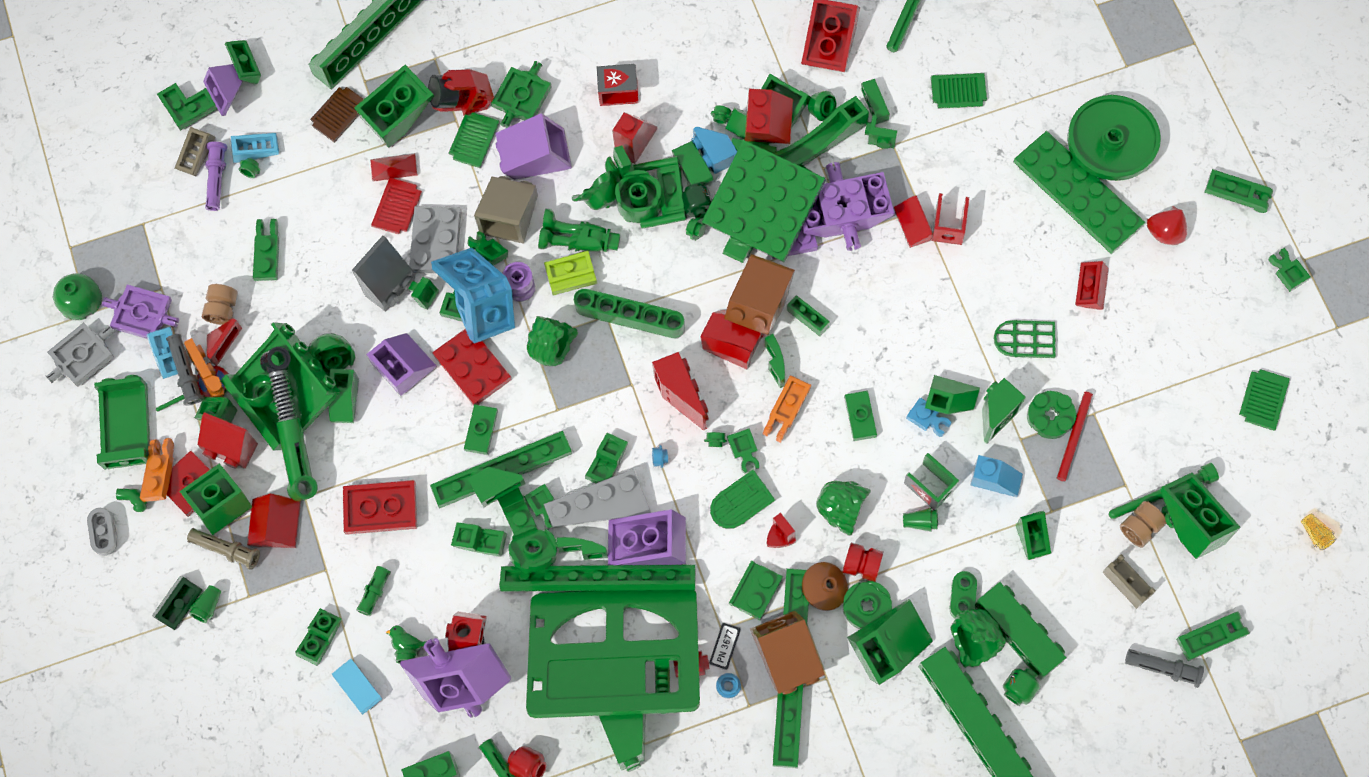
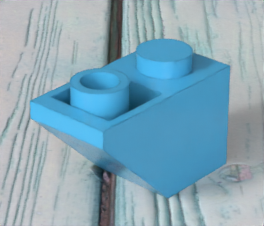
(716, 148)

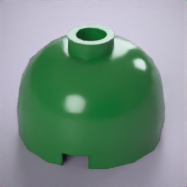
(77, 296)
(332, 352)

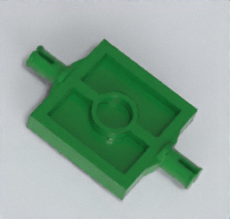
(521, 94)

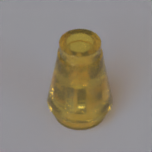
(1318, 532)

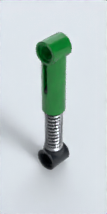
(289, 427)

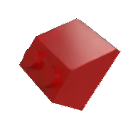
(768, 117)
(225, 441)

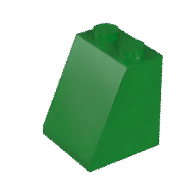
(626, 738)

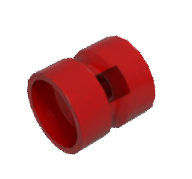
(863, 562)

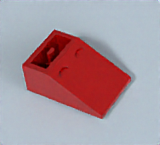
(679, 389)

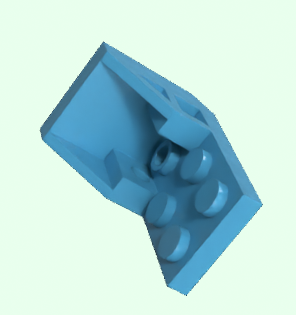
(480, 293)

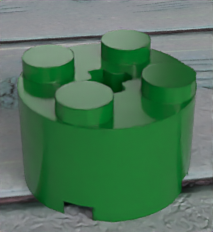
(637, 208)

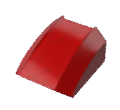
(730, 340)

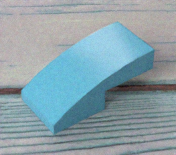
(162, 352)
(356, 686)

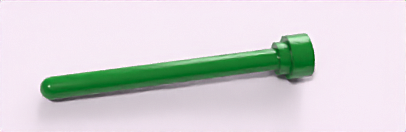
(1206, 474)

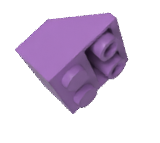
(401, 362)

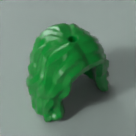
(550, 341)
(841, 504)
(976, 637)

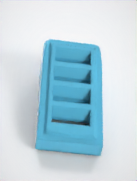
(255, 153)

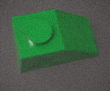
(493, 484)

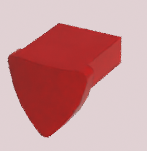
(781, 533)

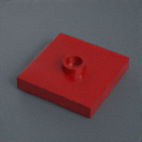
(182, 475)

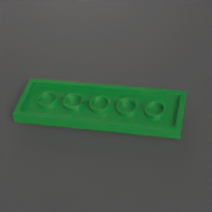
(1079, 192)

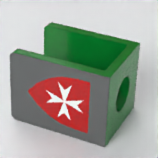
(940, 472)

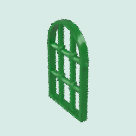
(1034, 333)

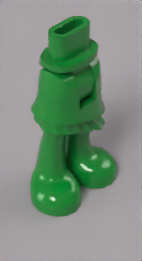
(584, 235)

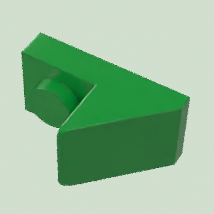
(516, 511)

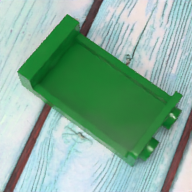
(123, 422)

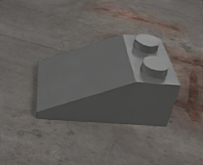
(383, 274)

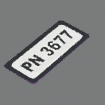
(724, 646)

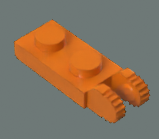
(204, 370)
(787, 406)
(157, 471)

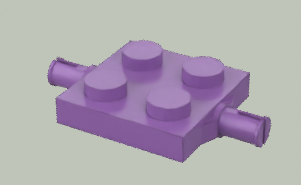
(140, 311)

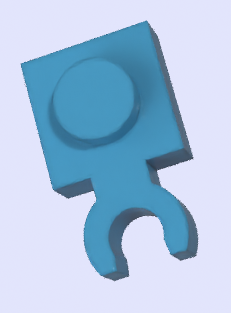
(925, 417)

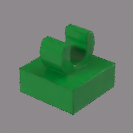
(423, 292)

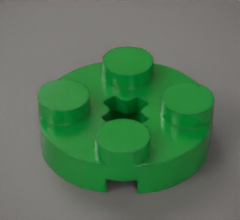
(1061, 405)
(532, 561)
(864, 592)

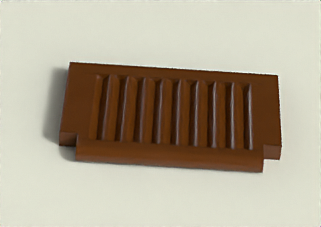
(336, 113)

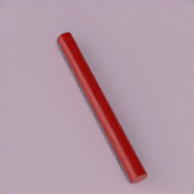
(1074, 436)

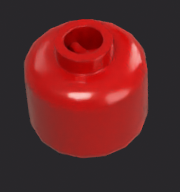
(526, 762)

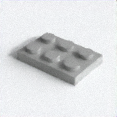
(433, 236)

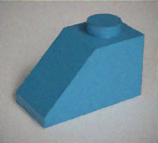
(996, 476)

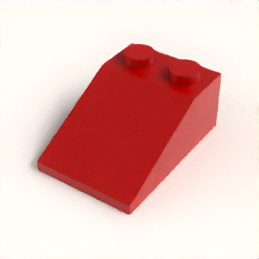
(830, 34)

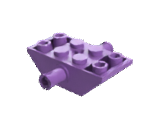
(865, 202)
(457, 677)

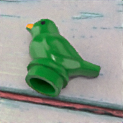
(404, 644)

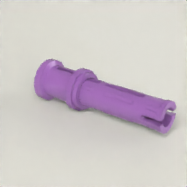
(215, 166)

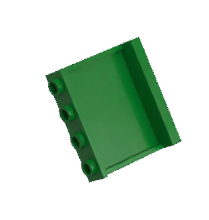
(309, 384)

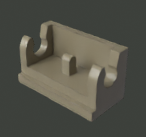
(1128, 581)

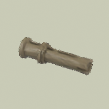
(232, 551)

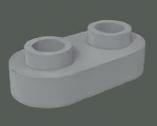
(103, 532)

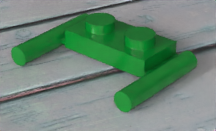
(671, 189)

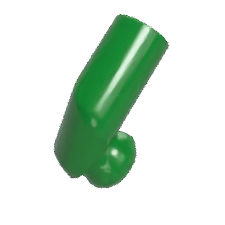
(133, 496)

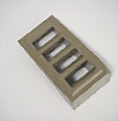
(190, 141)

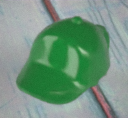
(602, 191)

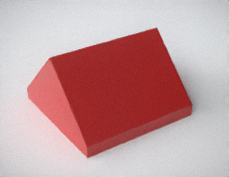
(273, 521)

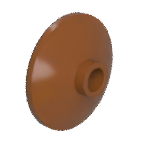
(815, 586)

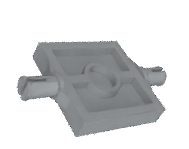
(80, 354)

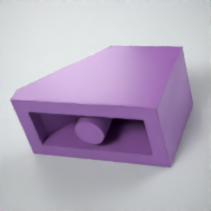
(223, 86)

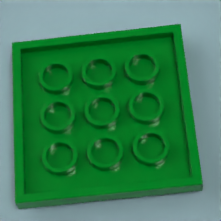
(763, 201)

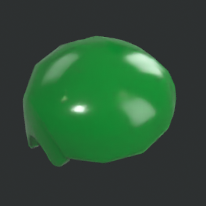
(258, 391)

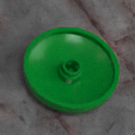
(1113, 137)

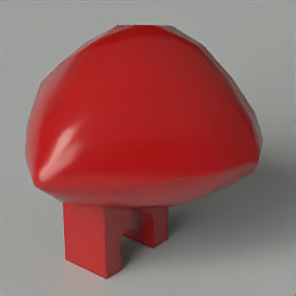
(1168, 226)

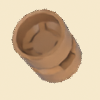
(220, 303)
(1146, 520)

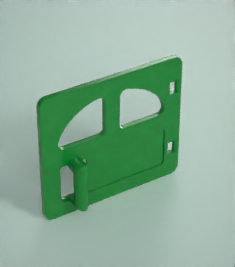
(611, 673)

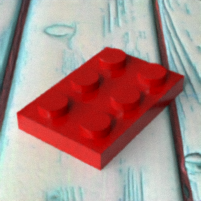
(472, 367)
(379, 507)

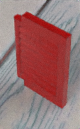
(396, 206)

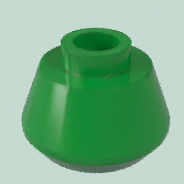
(822, 105)

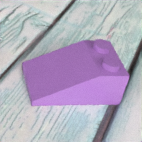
(648, 539)

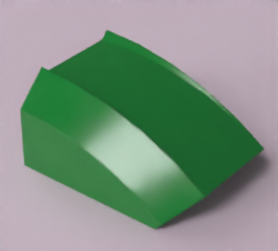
(799, 98)

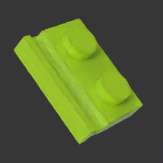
(570, 273)

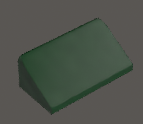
(177, 602)

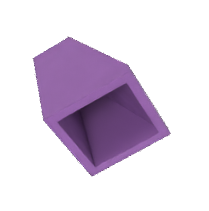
(533, 148)

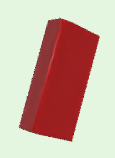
(913, 222)
(1092, 285)

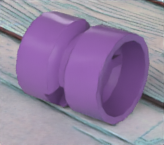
(520, 280)

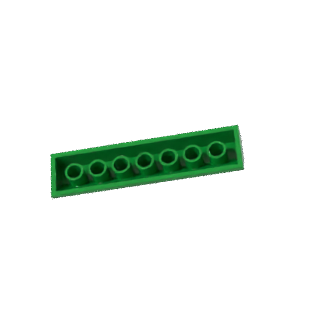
(359, 39)

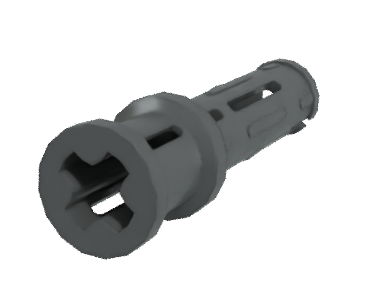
(186, 380)
(1176, 670)

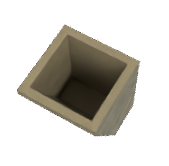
(506, 209)

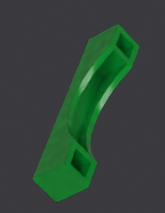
(838, 126)

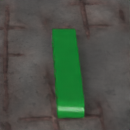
(621, 305)

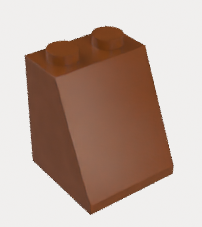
(759, 294)
(788, 652)

